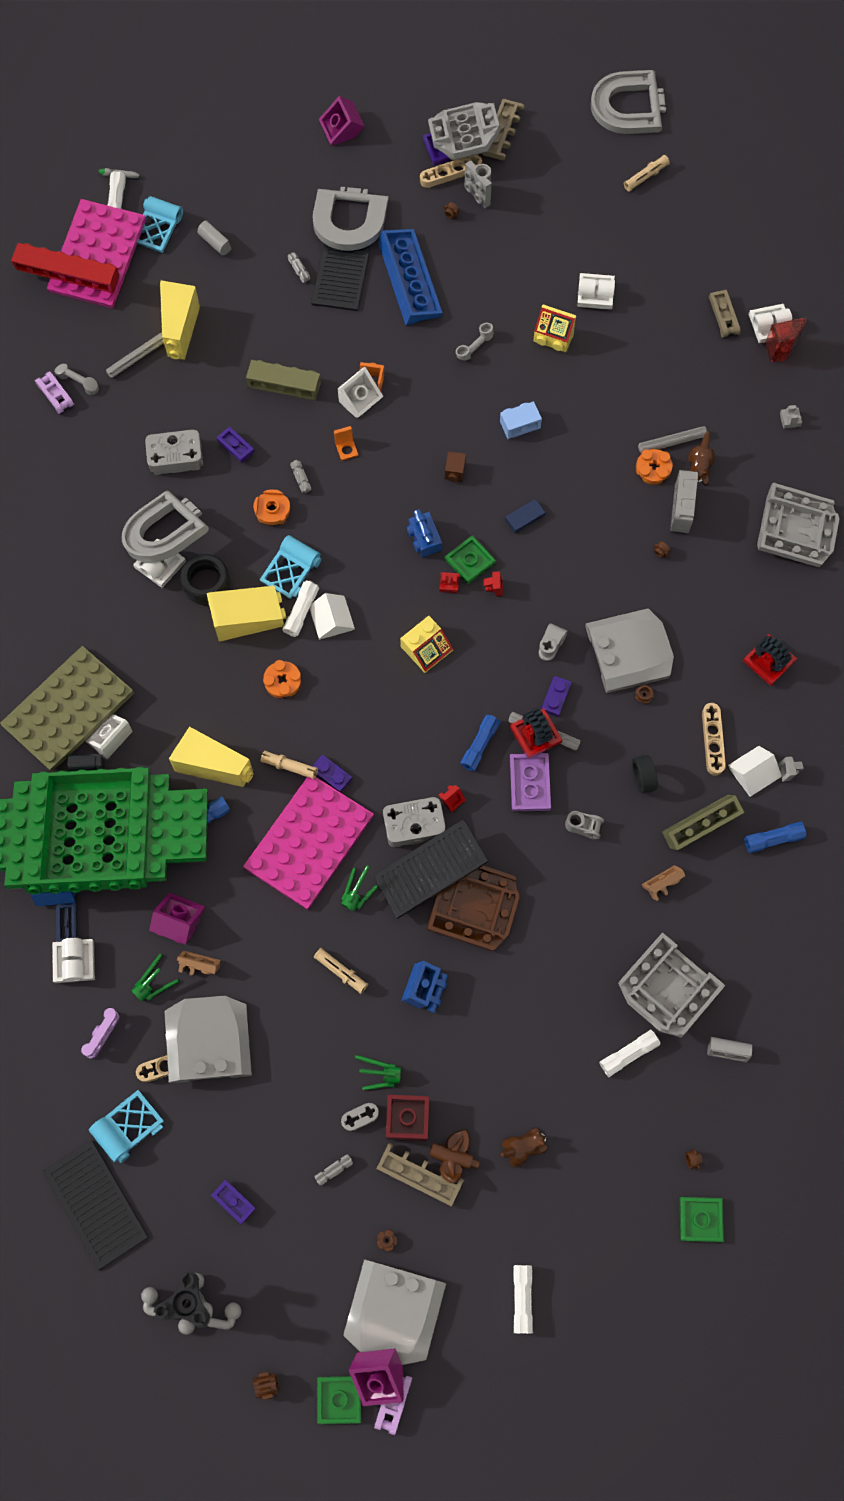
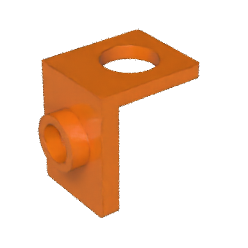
(376, 371)
(344, 438)

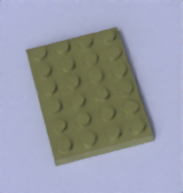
(67, 708)

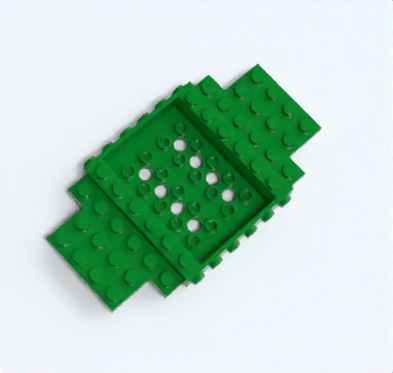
(150, 830)

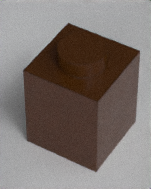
(455, 466)

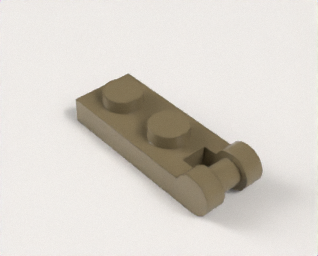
(724, 313)

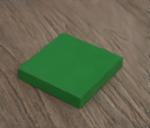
(470, 560)
(701, 1219)
(337, 1401)

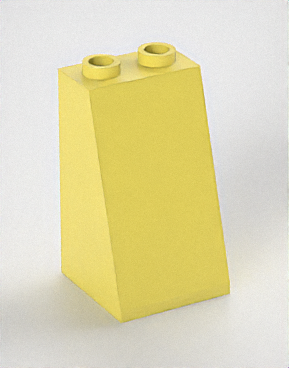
(179, 315)
(245, 611)
(209, 759)

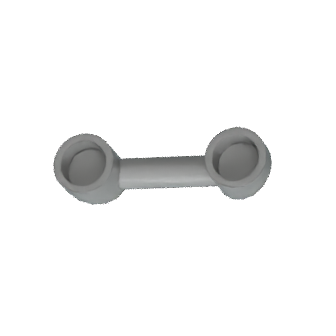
(486, 333)
(90, 384)

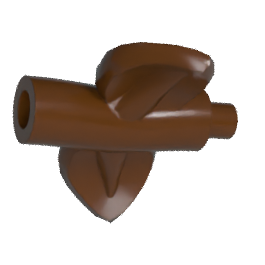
(454, 1156)

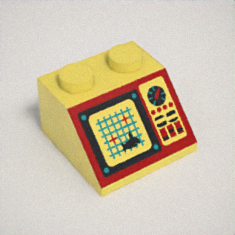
(554, 328)
(426, 644)

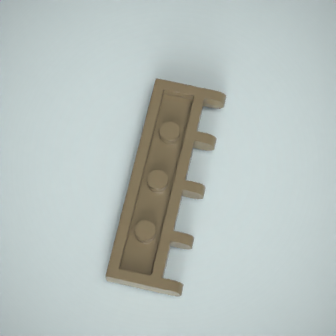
(506, 116)
(418, 1176)

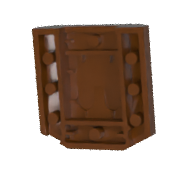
(476, 908)

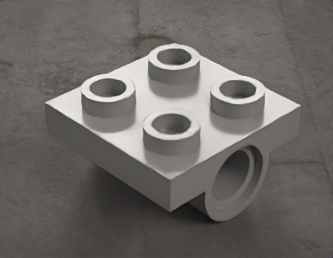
(478, 182)

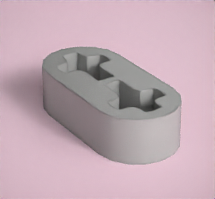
(358, 1112)

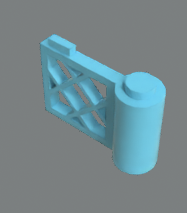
(164, 213)
(301, 556)
(112, 1137)

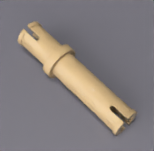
(660, 163)
(282, 762)
(359, 985)

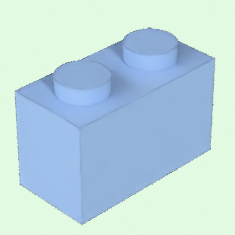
(520, 420)

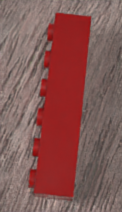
(65, 267)

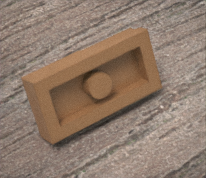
(668, 877)
(195, 961)

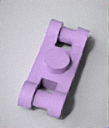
(54, 392)
(101, 1034)
(393, 1409)

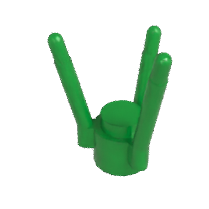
(351, 899)
(142, 987)
(391, 1075)

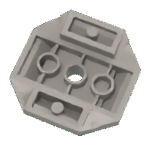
(465, 130)

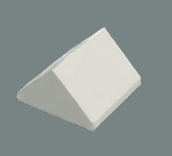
(359, 393)
(331, 616)
(109, 735)
(755, 770)

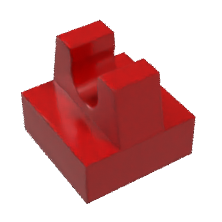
(449, 582)
(494, 584)
(452, 798)

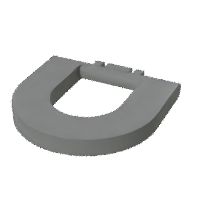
(628, 123)
(352, 239)
(172, 544)

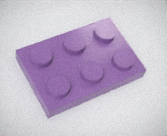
(530, 782)

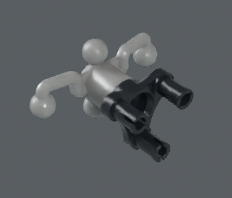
(198, 1313)

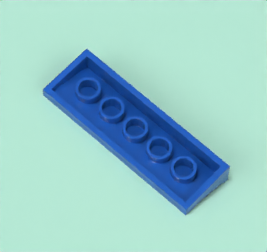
(409, 275)

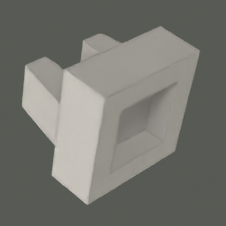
(791, 417)
(789, 768)

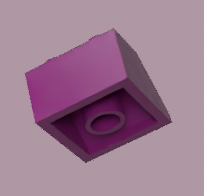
(341, 121)
(176, 918)
(378, 1377)

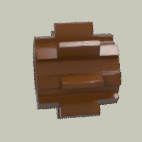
(266, 1385)

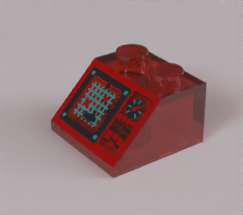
(783, 338)

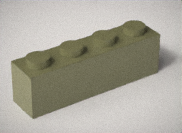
(283, 380)
(702, 822)

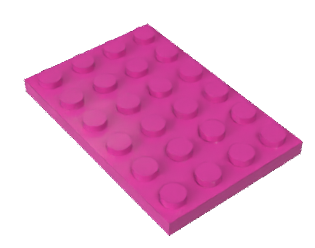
(100, 235)
(308, 841)

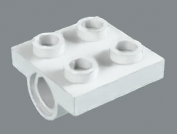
(596, 291)
(765, 317)
(161, 571)
(73, 960)

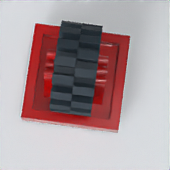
(770, 659)
(535, 732)

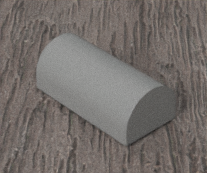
(214, 238)
(729, 1049)

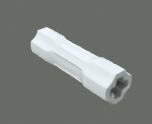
(117, 186)
(305, 597)
(631, 1052)
(522, 1284)

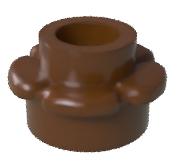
(451, 210)
(662, 549)
(644, 689)
(693, 1159)
(381, 1240)

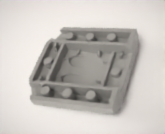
(798, 525)
(631, 649)
(668, 988)
(207, 1039)
(394, 1312)

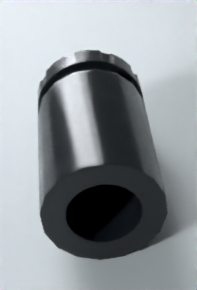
(85, 762)

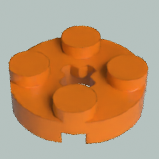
(657, 457)
(274, 517)
(279, 669)

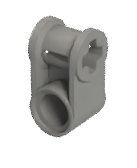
(552, 640)
(586, 824)

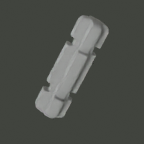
(298, 267)
(300, 476)
(334, 1169)

